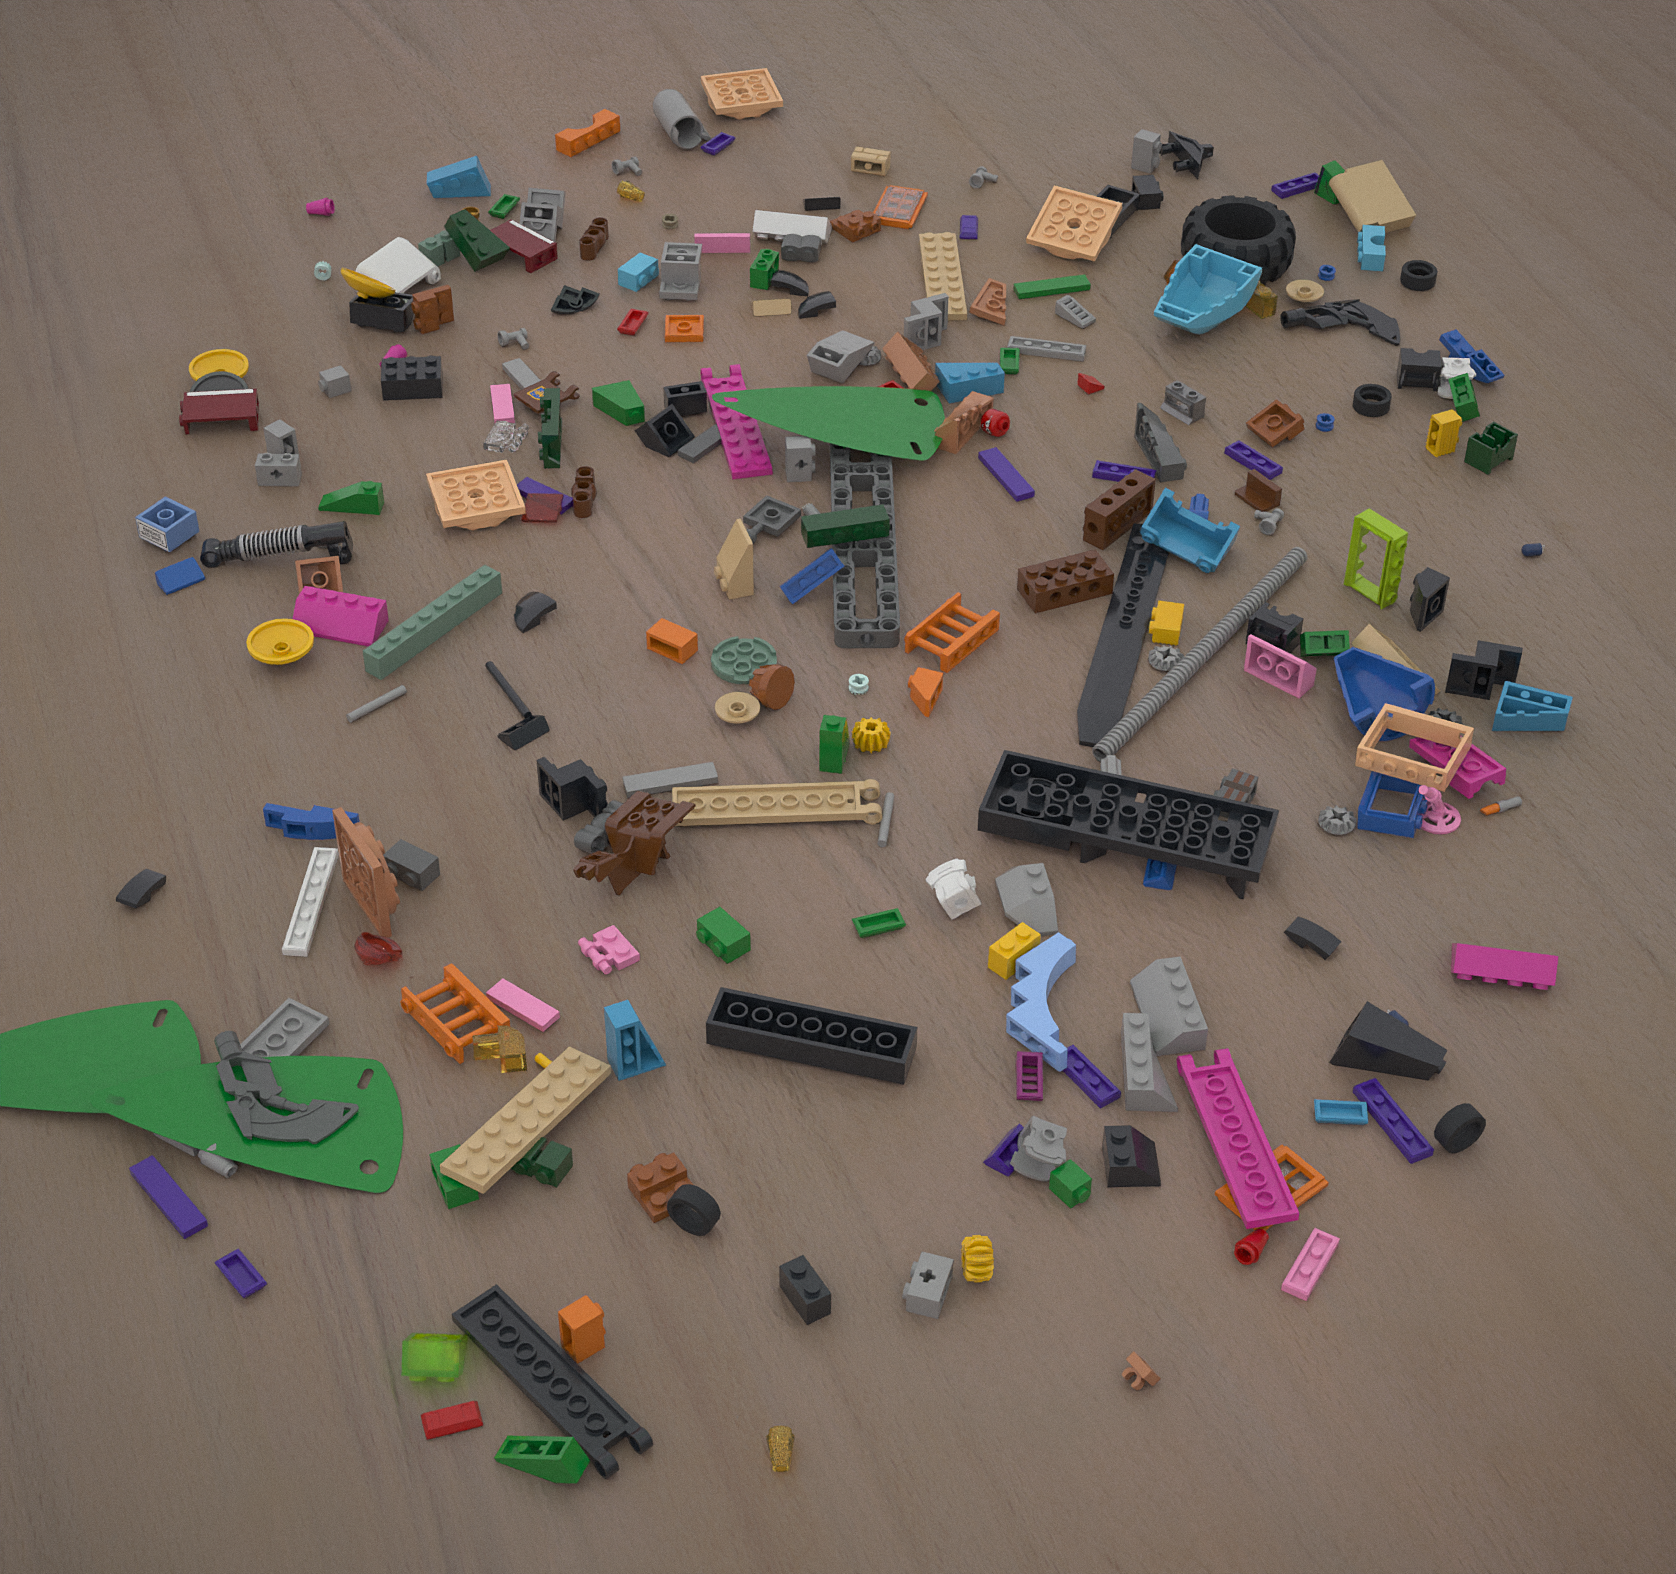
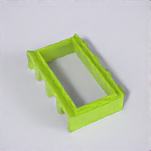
(1396, 540)

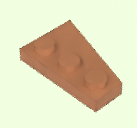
(991, 302)

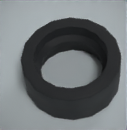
(1418, 283)
(1370, 408)
(1459, 1128)
(687, 1219)

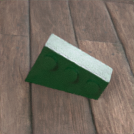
(475, 240)

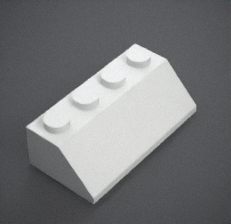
(777, 225)

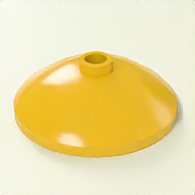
(366, 285)
(218, 360)
(280, 641)

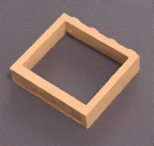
(1417, 725)

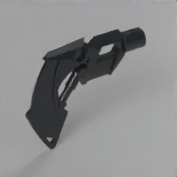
(1342, 313)

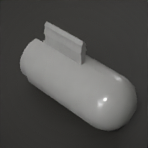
(679, 119)

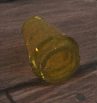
(630, 191)
(780, 1447)

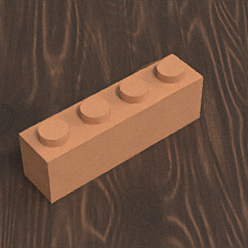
(910, 363)
(963, 422)

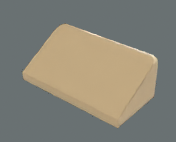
(771, 307)

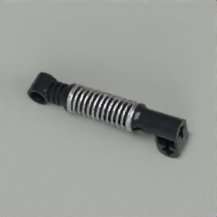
(279, 542)

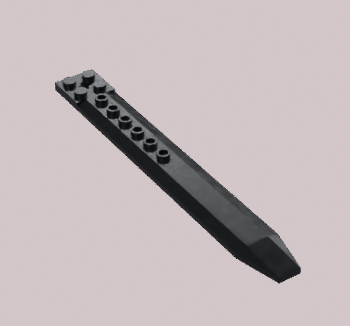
(1121, 639)

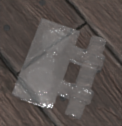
(504, 436)

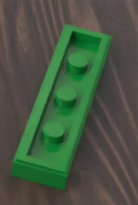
(1052, 286)

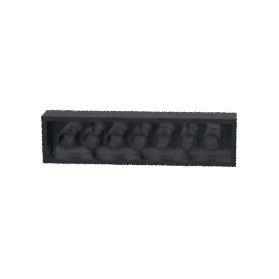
(811, 1035)

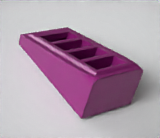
(1029, 1059)

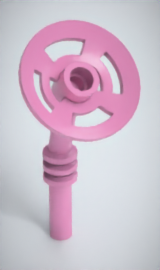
(1438, 812)

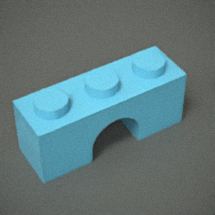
(1371, 247)

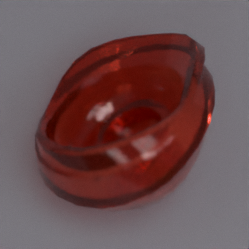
(376, 949)

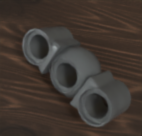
(594, 836)

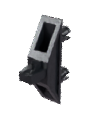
(1188, 152)

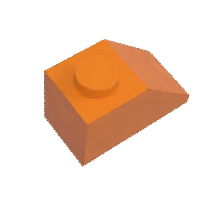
(925, 689)

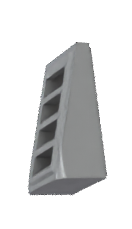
(1073, 312)

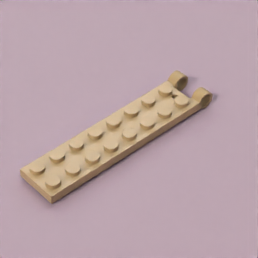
(780, 803)

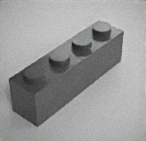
(1158, 445)

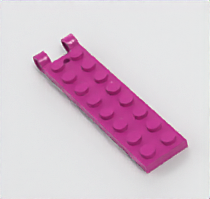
(738, 432)
(1238, 1141)

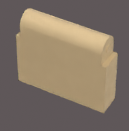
(1372, 197)

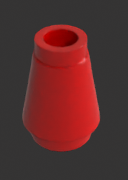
(1251, 1246)

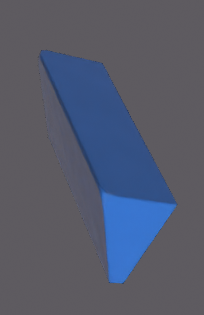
(179, 575)
(1159, 875)

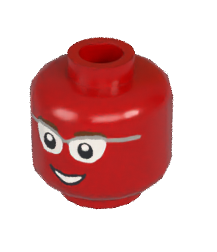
(995, 422)

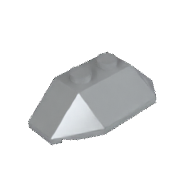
(1028, 897)

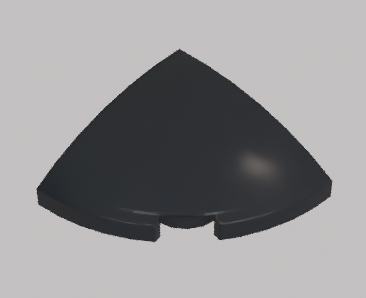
(790, 280)
(573, 300)
(815, 302)
(531, 608)

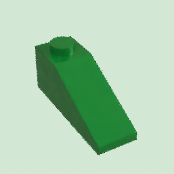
(356, 498)
(545, 1457)

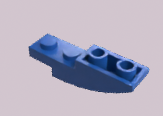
(1483, 366)
(304, 824)

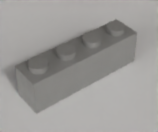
(1143, 1077)

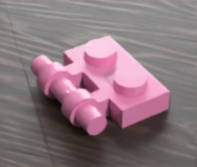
(614, 946)

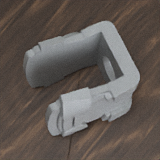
(1039, 1149)

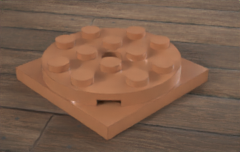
(366, 871)

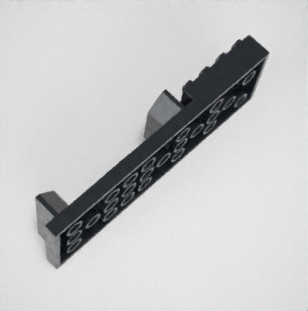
(1069, 803)

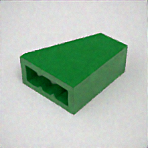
(619, 402)
(833, 743)

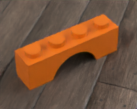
(577, 140)

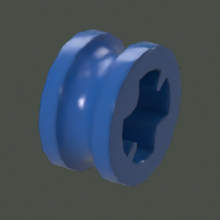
(1326, 272)
(1325, 422)

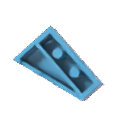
(459, 180)
(960, 379)
(1531, 709)
(628, 1042)

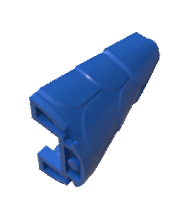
(1373, 681)

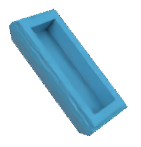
(1340, 1112)

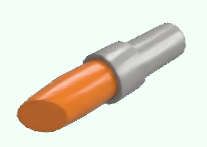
(1501, 806)

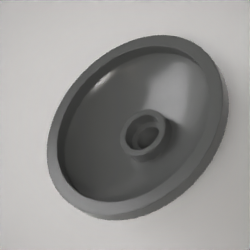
(218, 381)

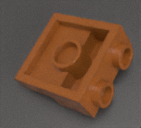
(857, 225)
(432, 308)
(1276, 423)
(657, 1183)

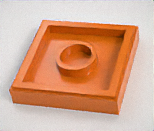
(684, 328)

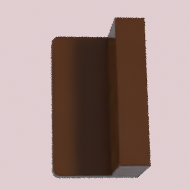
(1260, 492)

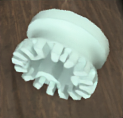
(323, 266)
(858, 684)

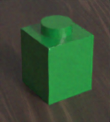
(1070, 1183)

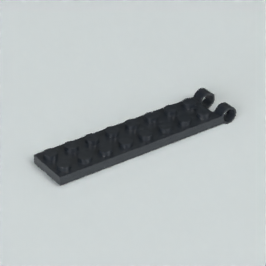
(550, 1378)

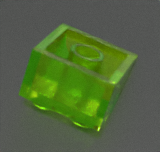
(433, 1356)

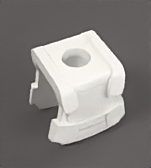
(1450, 368)
(954, 888)

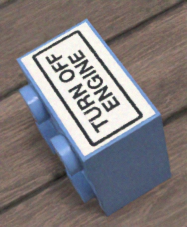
(167, 524)

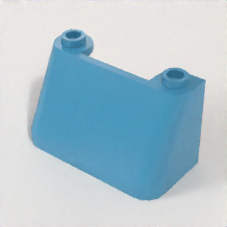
(1188, 533)

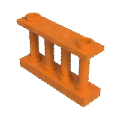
(960, 646)
(466, 995)

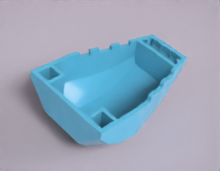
(1206, 290)

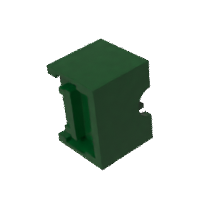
(1490, 447)

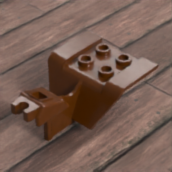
(636, 839)

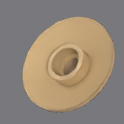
(1304, 290)
(737, 707)

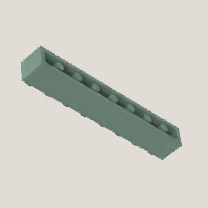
(432, 622)

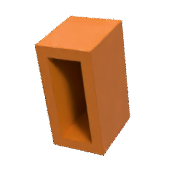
(672, 641)
(581, 1329)

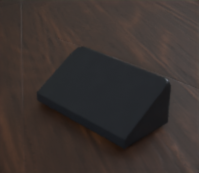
(822, 203)
(524, 731)

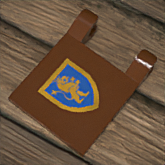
(531, 395)

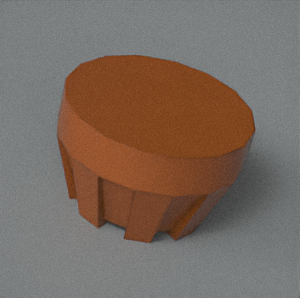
(772, 685)

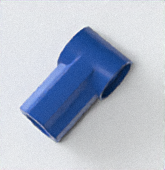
(1199, 505)

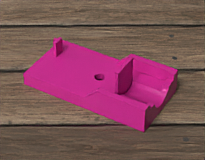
(1473, 771)

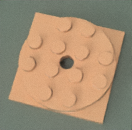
(742, 93)
(1069, 209)
(475, 495)

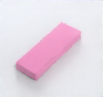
(724, 242)
(502, 403)
(523, 1005)
(1310, 1264)

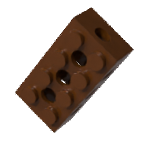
(1118, 509)
(1065, 581)

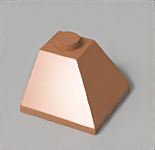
(319, 573)

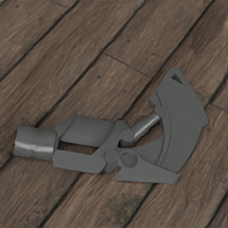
(308, 1122)

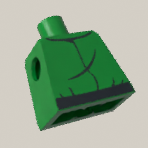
(1323, 188)

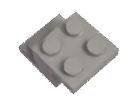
(543, 211)
(680, 271)
(927, 321)

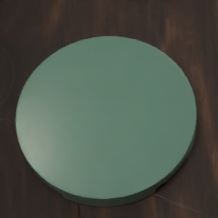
(738, 658)

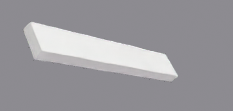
(310, 902)

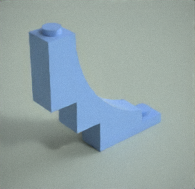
(1031, 1019)

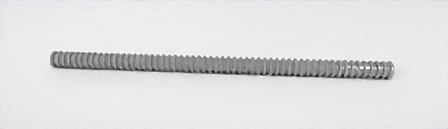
(1199, 654)

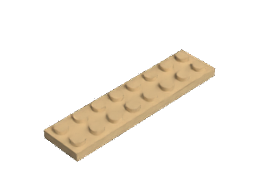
(943, 271)
(525, 1120)

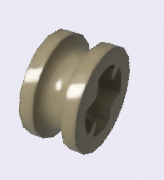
(670, 221)

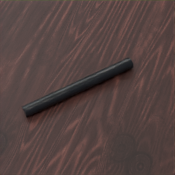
(509, 691)

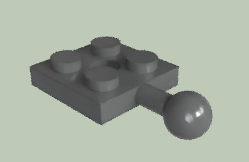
(770, 516)

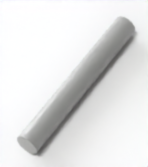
(378, 702)
(886, 818)

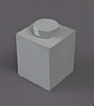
(334, 381)

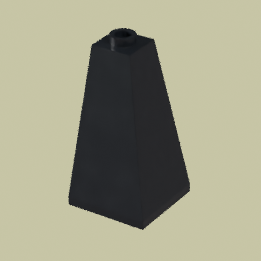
(1388, 1046)

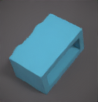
(638, 272)

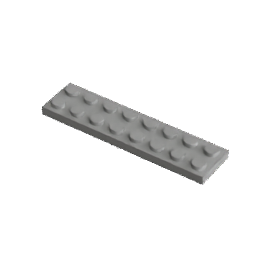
(281, 1034)

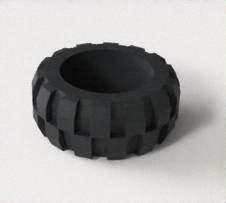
(1243, 230)

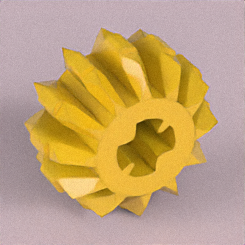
(871, 735)
(977, 1258)

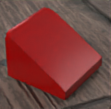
(1089, 383)

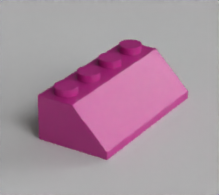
(341, 615)
(1504, 964)

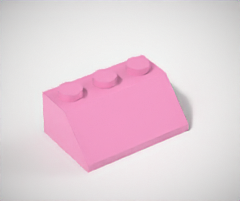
(1278, 667)

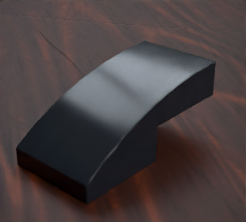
(139, 888)
(1316, 937)

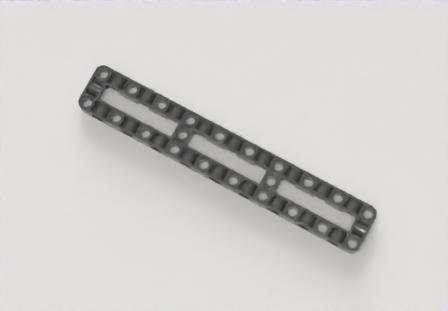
(875, 552)

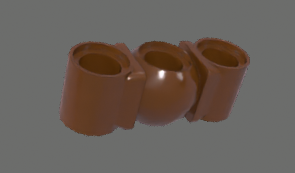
(594, 239)
(583, 492)

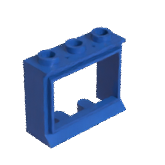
(1386, 821)

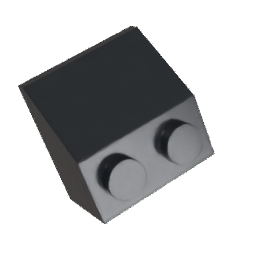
(665, 432)
(1428, 597)
(1129, 1158)

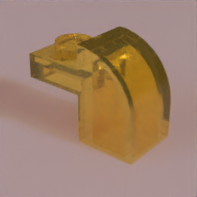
(506, 1045)

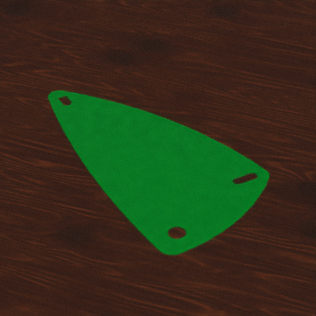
(848, 416)
(72, 1056)
(194, 1110)

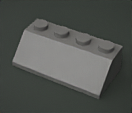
(1172, 1007)

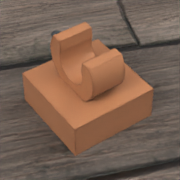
(1142, 1370)

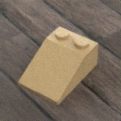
(736, 563)

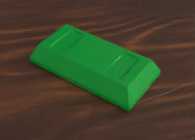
(504, 206)
(1009, 360)
(879, 923)

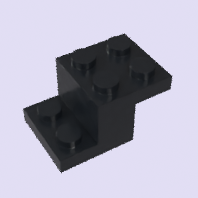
(1476, 674)
(571, 788)

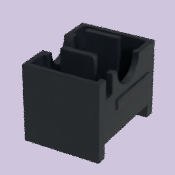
(1418, 369)
(1275, 628)

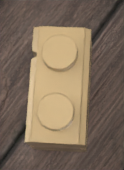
(870, 161)

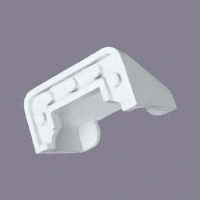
(399, 266)

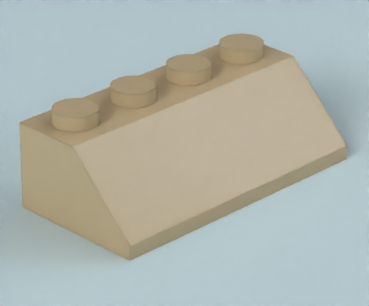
(1378, 643)

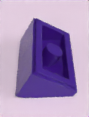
(1002, 1154)

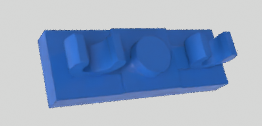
(811, 576)

